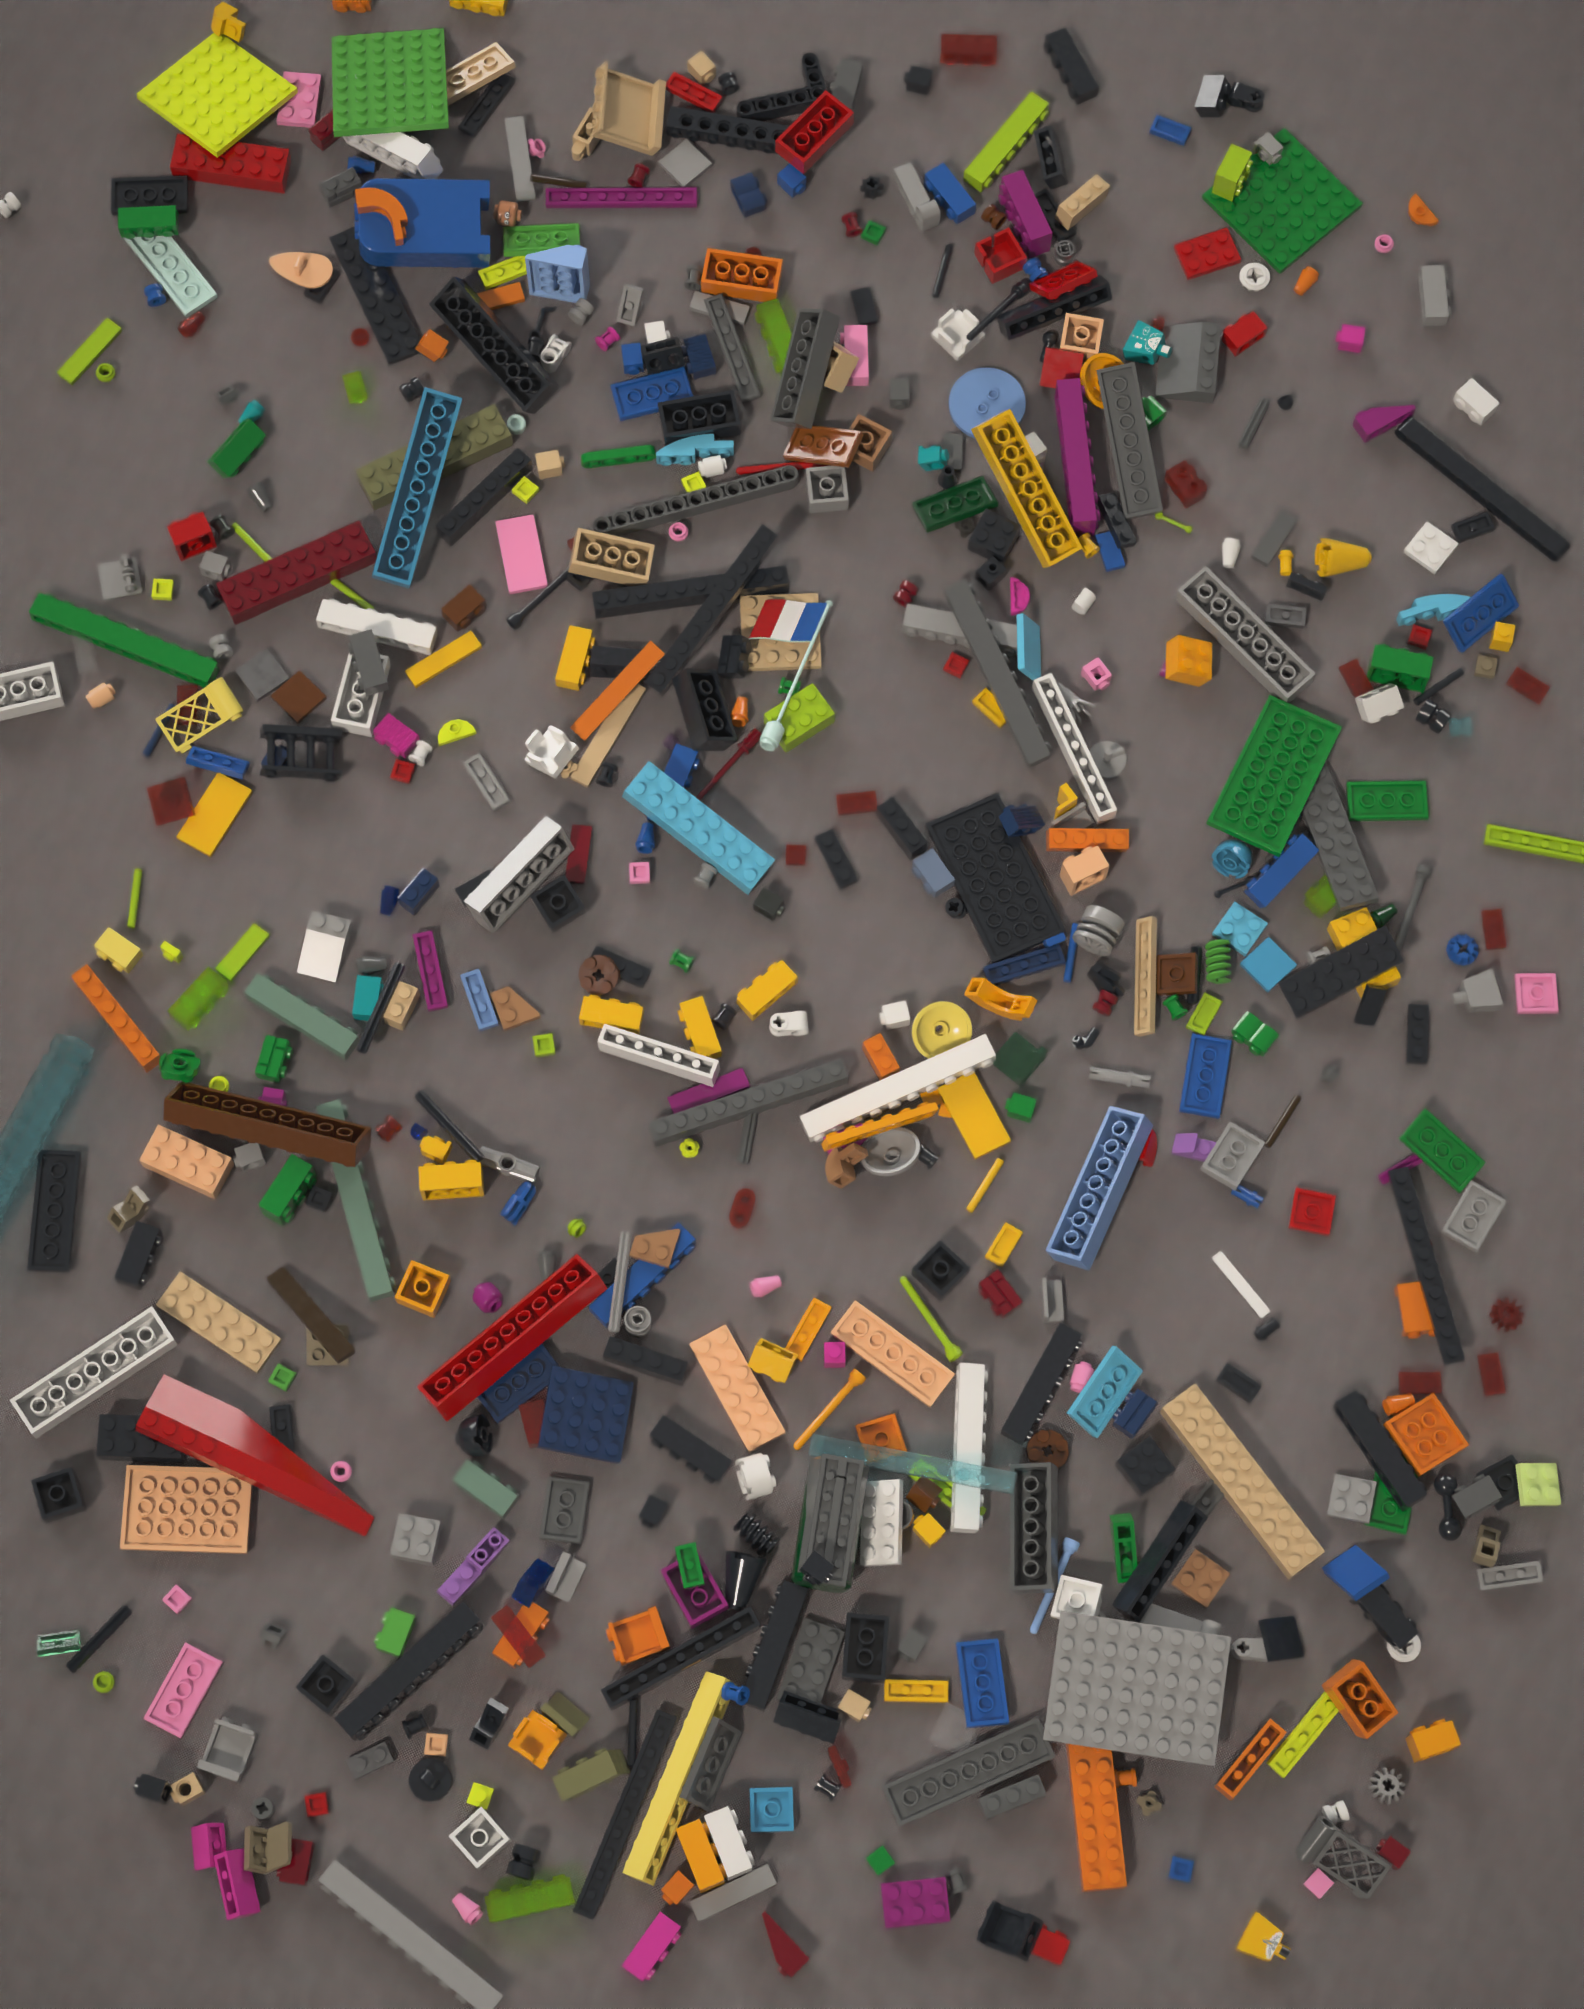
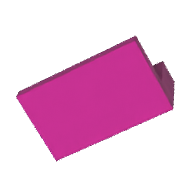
(207, 1842)

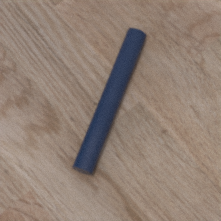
(156, 734)

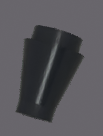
(947, 477)

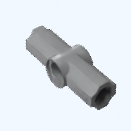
(520, 1168)

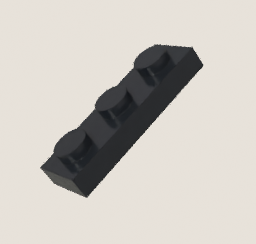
(1116, 520)
(836, 859)
(629, 970)
(1417, 1034)

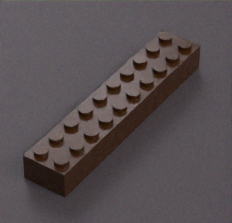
(267, 1124)

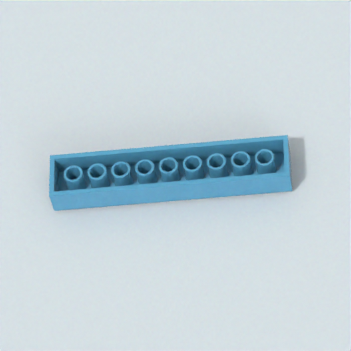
(416, 487)

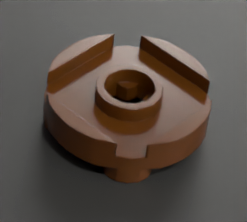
(607, 967)
(1058, 1446)

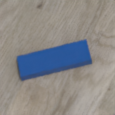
(217, 762)

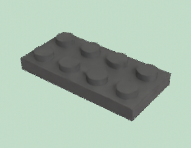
(812, 1660)
(710, 1764)

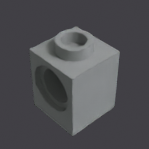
(215, 566)
(248, 1157)

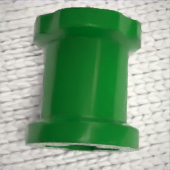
(785, 686)
(682, 960)
(1175, 1007)

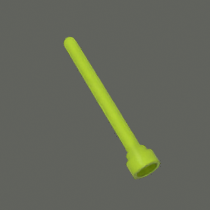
(952, 1351)

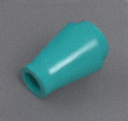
(252, 411)

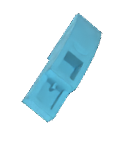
(686, 449)
(1426, 607)

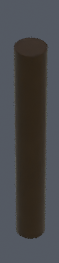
(557, 181)
(1282, 1121)

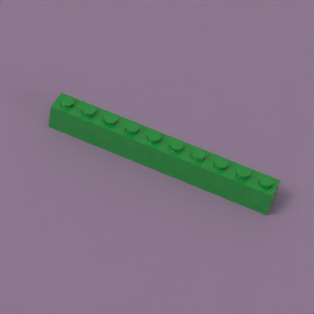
(124, 641)

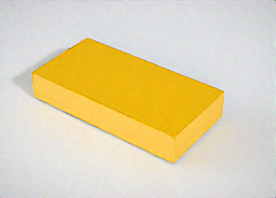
(988, 706)
(1003, 1244)

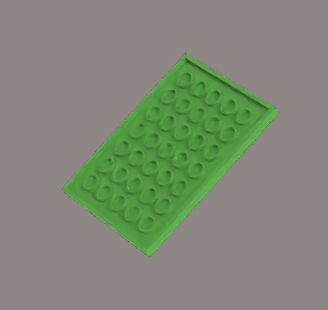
(389, 82)

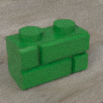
(273, 1059)

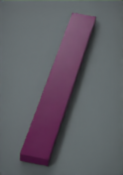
(621, 197)

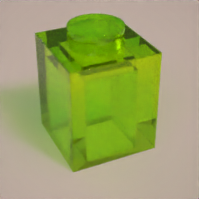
(354, 387)

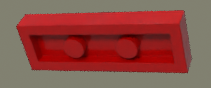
(693, 92)

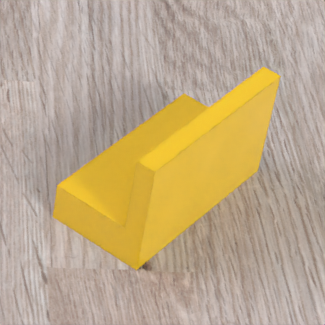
(1066, 799)

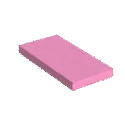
(521, 554)
(183, 1690)

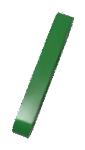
(618, 456)

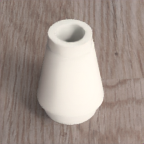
(1230, 552)

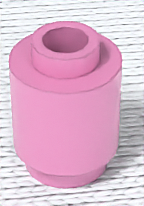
(1081, 1374)

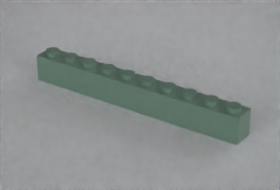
(360, 1219)

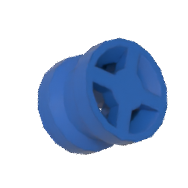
(154, 295)

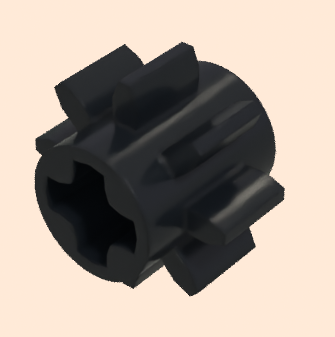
(872, 192)

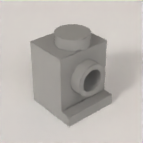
(1268, 149)

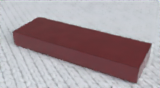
(578, 858)

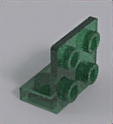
(1019, 1059)

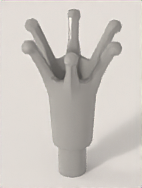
(1074, 702)

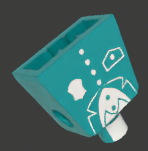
(1145, 344)

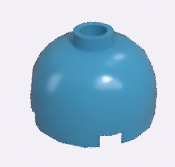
(1232, 858)

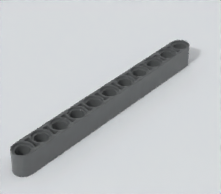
(702, 495)

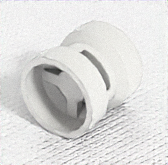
(9, 204)
(1336, 1813)

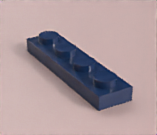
(1024, 965)

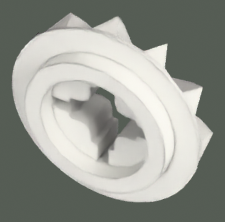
(1259, 271)
(1411, 1651)

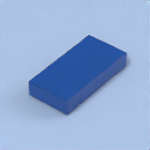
(1170, 130)
(1110, 554)

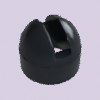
(1285, 402)

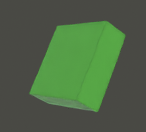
(282, 1377)

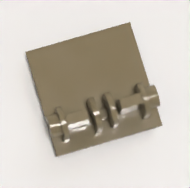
(317, 1353)

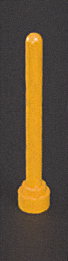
(855, 1379)

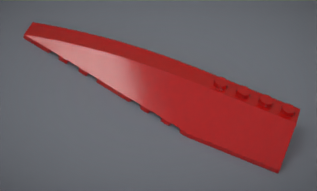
(243, 1449)

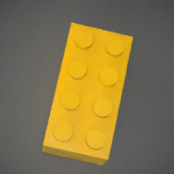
(1352, 928)

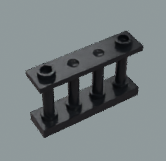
(300, 733)

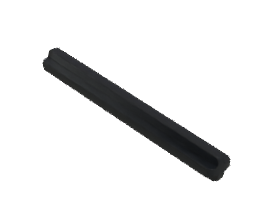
(380, 1008)
(444, 1121)

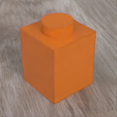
(432, 345)
(676, 1889)

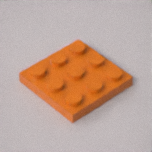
(1426, 1434)

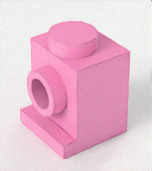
(1096, 668)

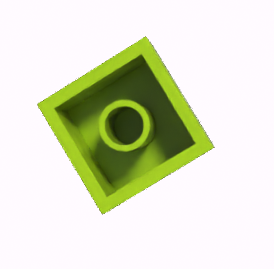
(1232, 172)

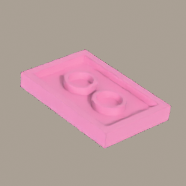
(302, 108)

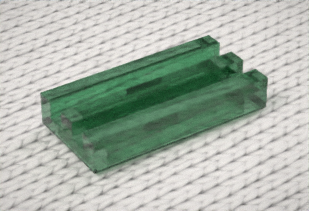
(59, 1645)

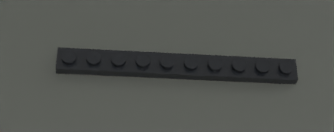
(1426, 1266)
(624, 1814)

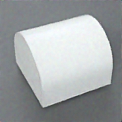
(1084, 601)

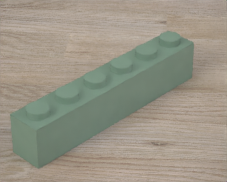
(302, 1016)

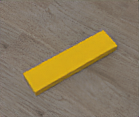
(443, 659)

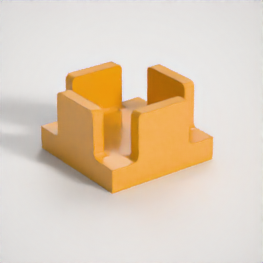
(537, 1739)

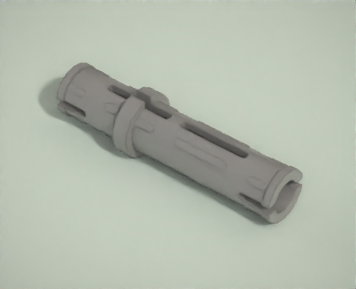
(1119, 1077)

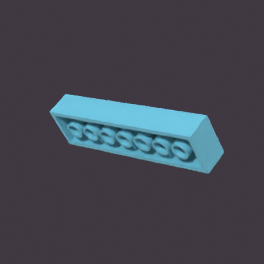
(698, 827)

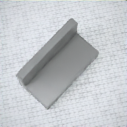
(1074, 818)
(1052, 1301)
(565, 1577)

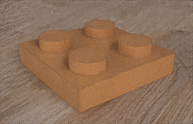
(1200, 1578)

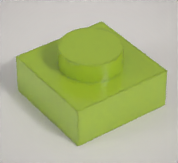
(543, 1045)

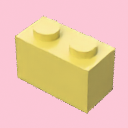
(118, 950)

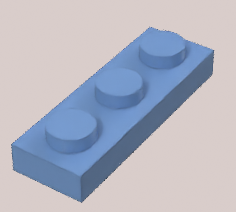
(479, 1000)

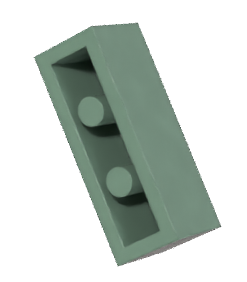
(486, 1488)

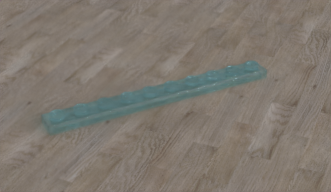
(916, 1464)

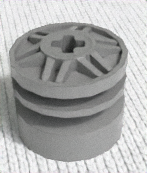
(1098, 930)

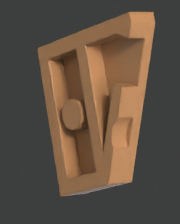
(512, 1008)
(655, 1247)

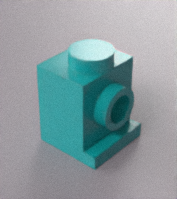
(932, 458)

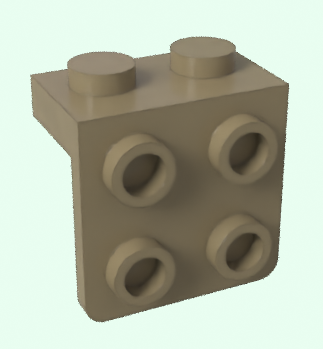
(267, 1848)

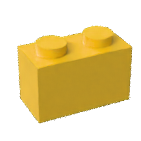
(772, 1360)

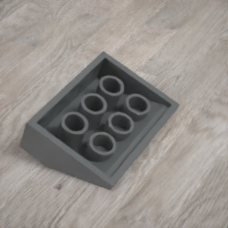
(1193, 363)

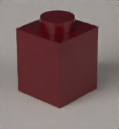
(1393, 1852)

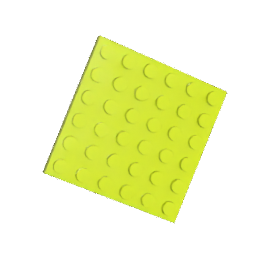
(217, 93)

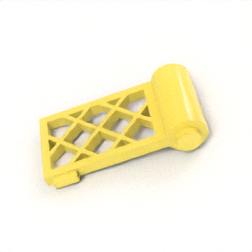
(221, 699)

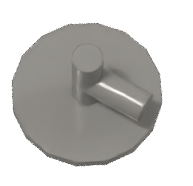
(1109, 758)

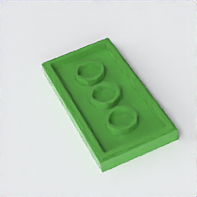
(537, 238)

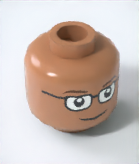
(507, 213)

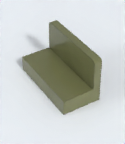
(565, 1714)

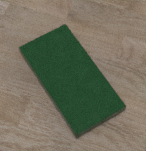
(954, 504)

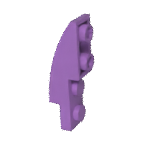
(473, 1567)

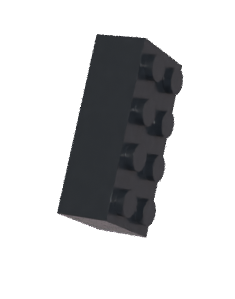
(699, 415)
(704, 710)
(122, 1442)

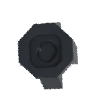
(1106, 979)

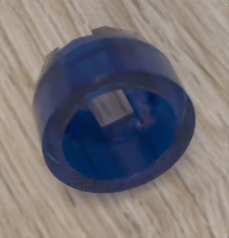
(418, 1131)

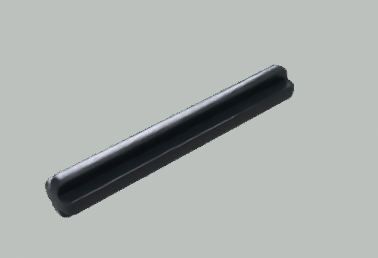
(99, 1638)

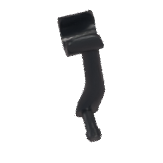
(536, 332)

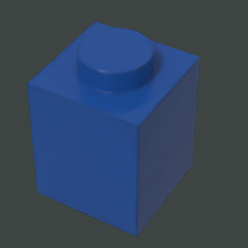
(791, 180)
(632, 358)

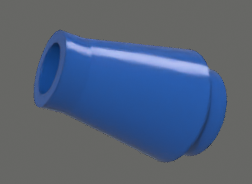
(360, 164)
(645, 841)

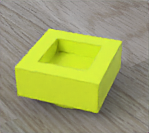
(693, 482)
(525, 490)
(162, 589)
(171, 953)
(480, 1796)

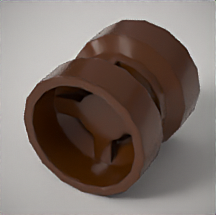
(994, 217)

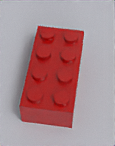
(814, 132)

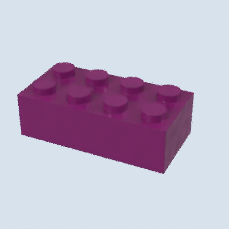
(1025, 214)

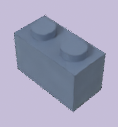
(932, 873)

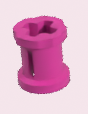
(607, 338)

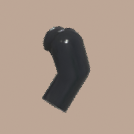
(1085, 1041)

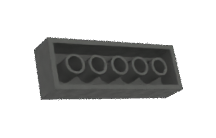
(805, 368)
(1034, 1529)

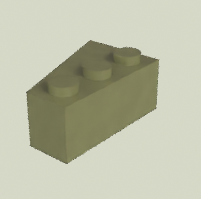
(590, 1773)

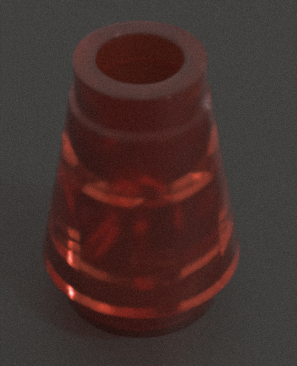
(191, 324)

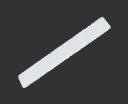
(1241, 1284)

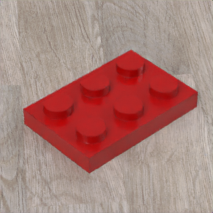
(1207, 253)
(1063, 280)

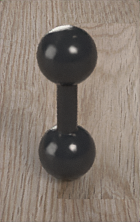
(1449, 1527)

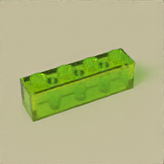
(774, 331)
(530, 1899)

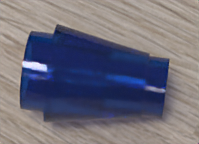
(388, 899)

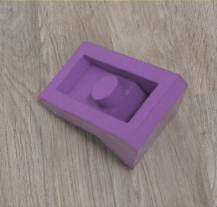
(1191, 1147)

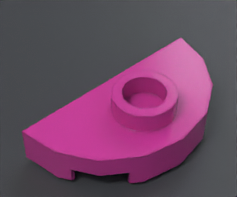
(1018, 596)

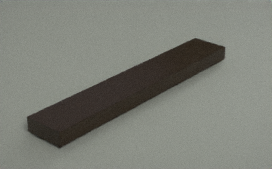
(310, 1315)

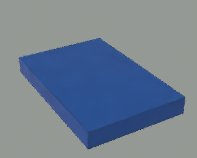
(1355, 1572)

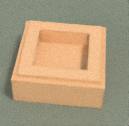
(436, 1744)

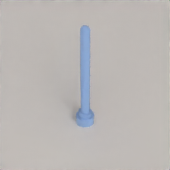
(1069, 1547)

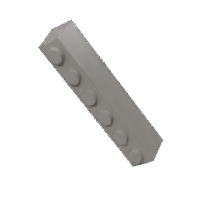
(943, 626)

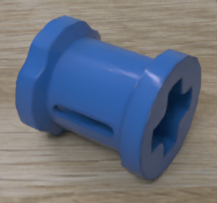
(735, 1693)

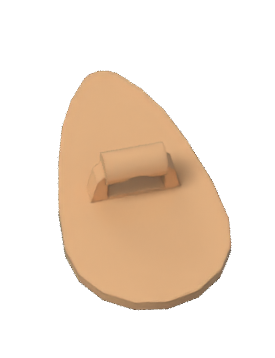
(303, 268)

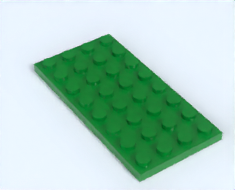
(1274, 775)

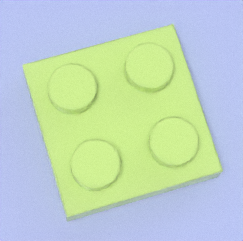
(1538, 1484)

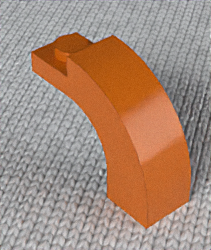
(386, 204)

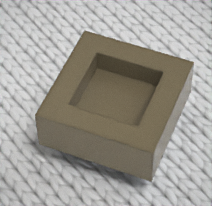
(1485, 667)

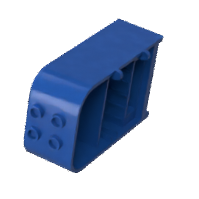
(440, 226)

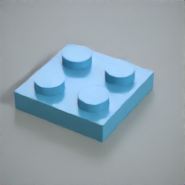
(1240, 928)

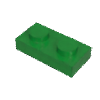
(689, 1565)

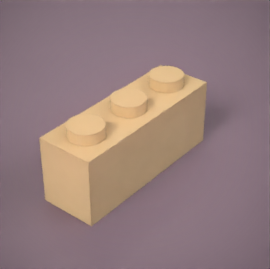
(1082, 202)

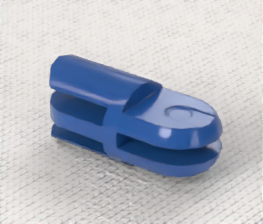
(518, 1202)

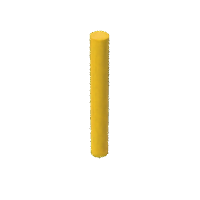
(984, 1185)

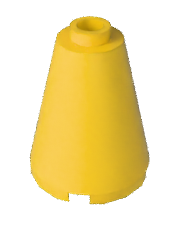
(1339, 557)

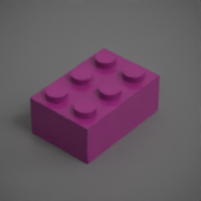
(698, 1602)
(915, 1903)

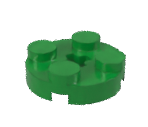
(171, 1069)

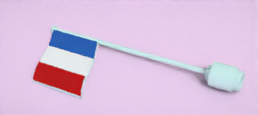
(788, 623)

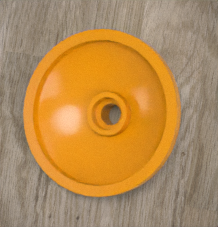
(1089, 376)

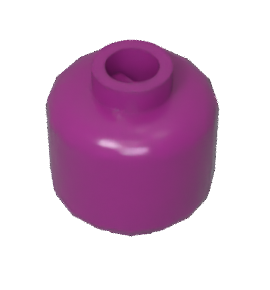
(487, 1297)

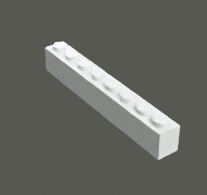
(1074, 749)
(968, 1444)

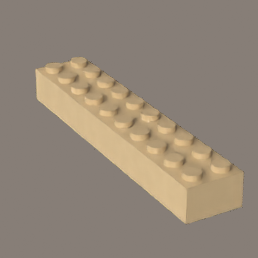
(1242, 1481)

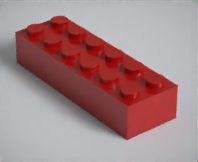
(239, 166)

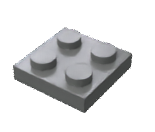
(1352, 1498)

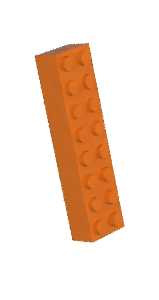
(1096, 1818)

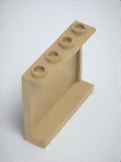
(628, 110)

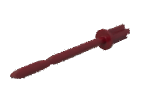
(744, 747)

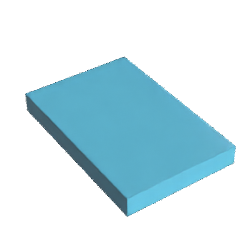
(1028, 647)

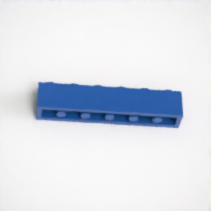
(641, 1278)

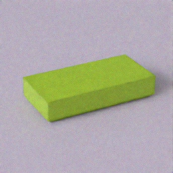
(1204, 1014)

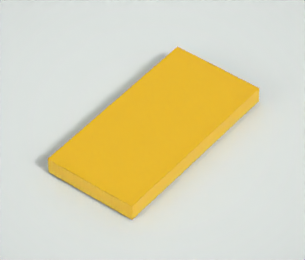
(214, 814)
(974, 1115)

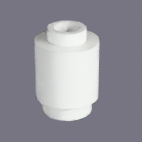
(712, 466)

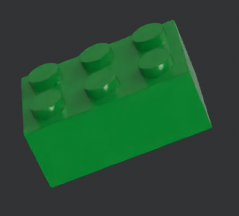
(1399, 667)
(288, 1190)

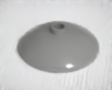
(891, 1152)

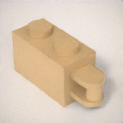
(582, 139)

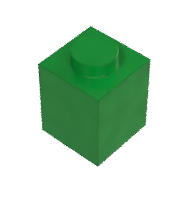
(1020, 1107)

